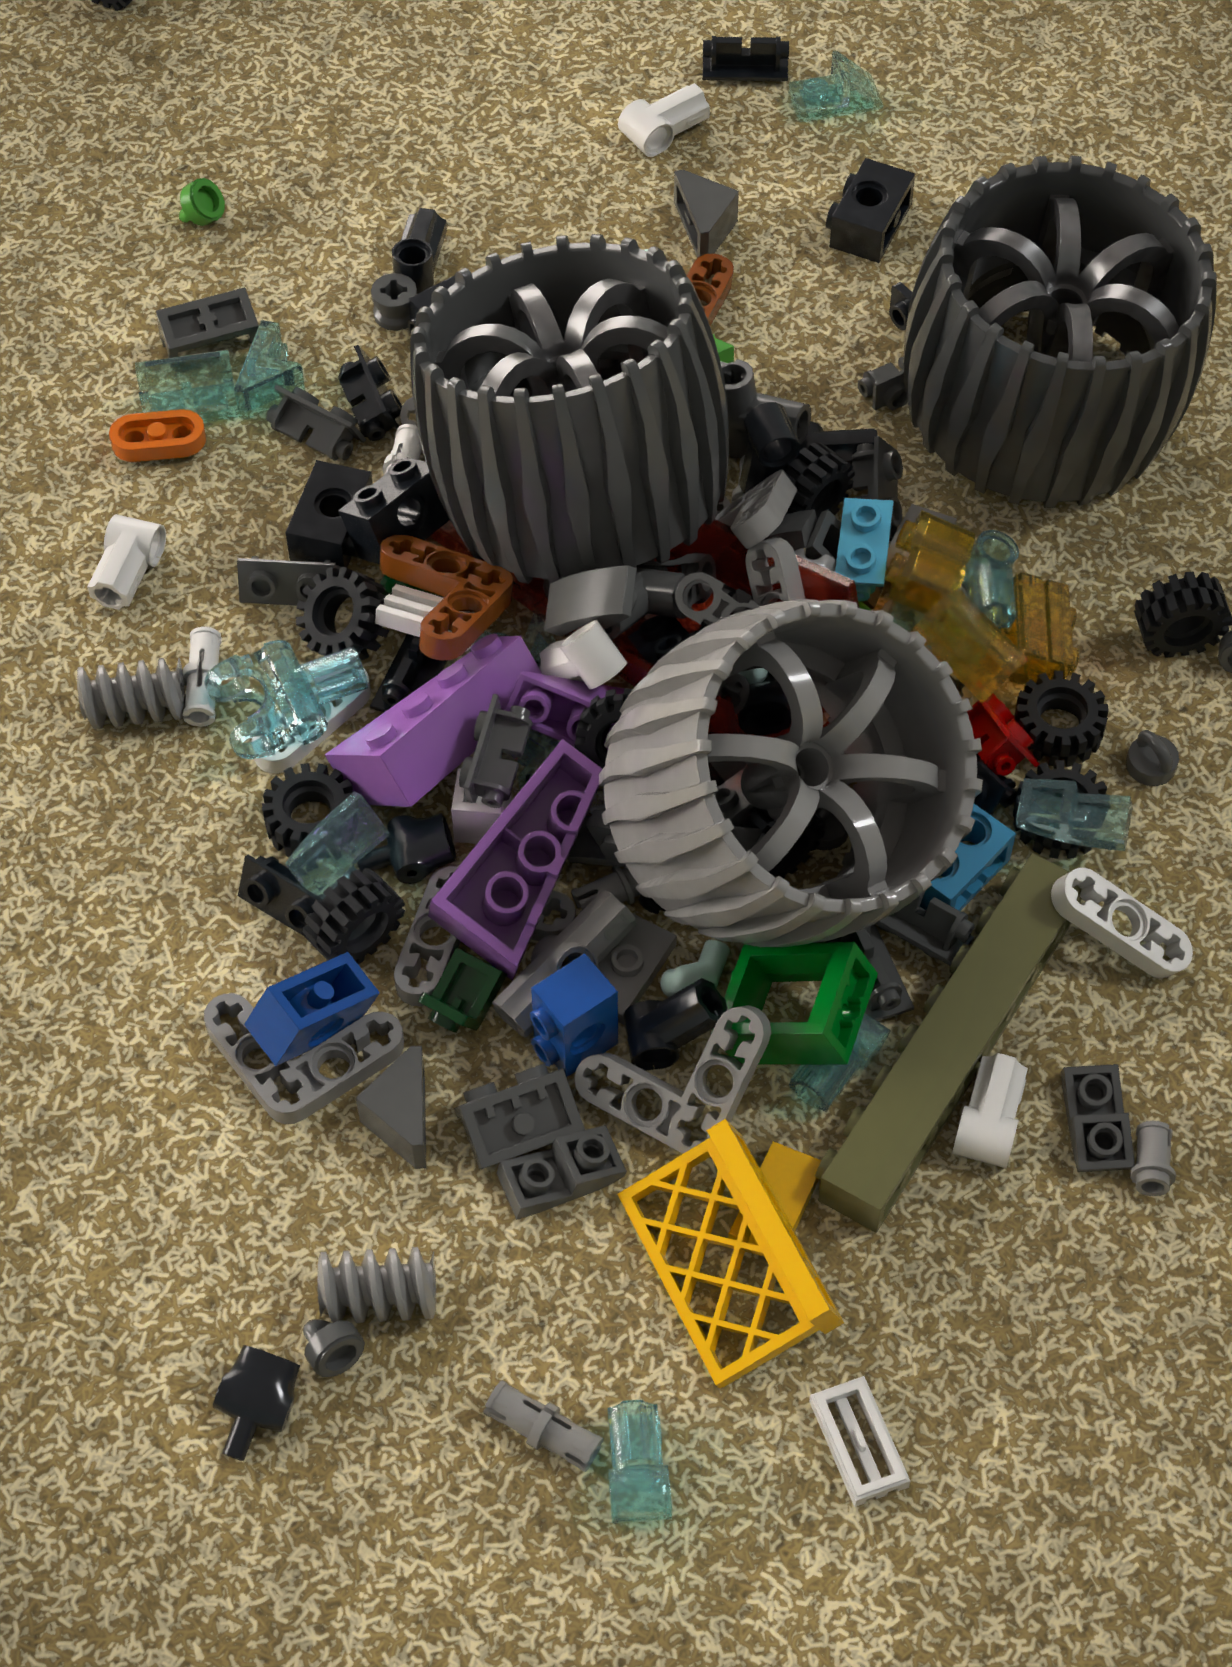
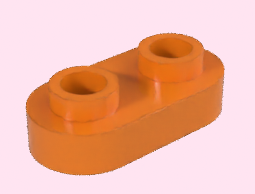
(158, 435)

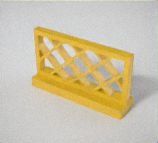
(775, 1242)

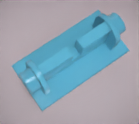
(864, 543)

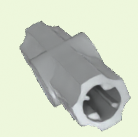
(592, 932)

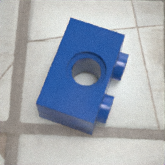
(310, 1008)
(574, 1015)

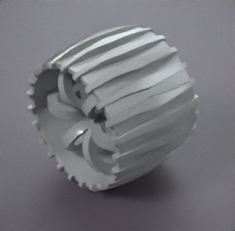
(904, 750)

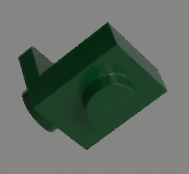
(463, 992)

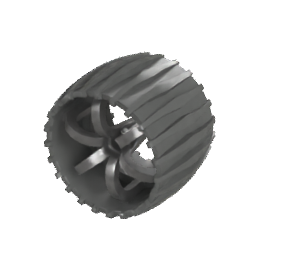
(1079, 255)
(571, 407)

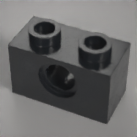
(870, 210)
(395, 504)
(316, 526)

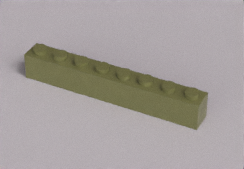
(946, 1049)

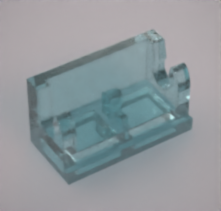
(189, 383)

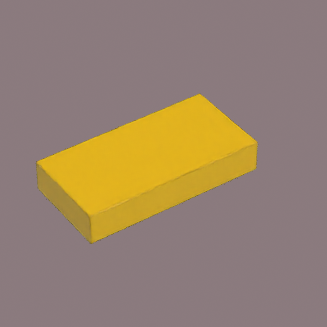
(791, 1180)

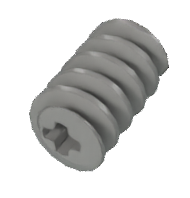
(131, 694)
(377, 1286)

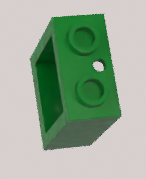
(837, 1009)

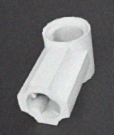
(656, 124)
(128, 551)
(583, 656)
(989, 1120)

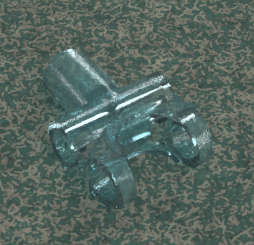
(294, 688)

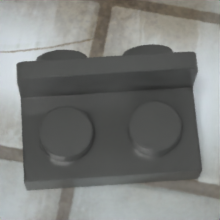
(518, 1117)

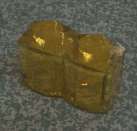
(930, 561)

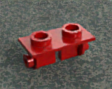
(1001, 742)

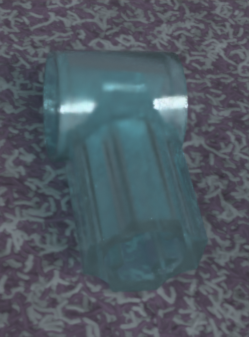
(991, 576)
(823, 1084)
(637, 1478)

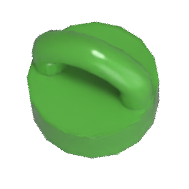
(201, 202)

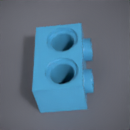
(974, 863)

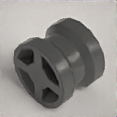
(391, 300)

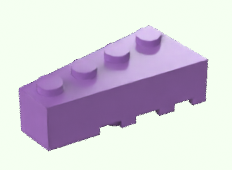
(432, 728)
(512, 871)

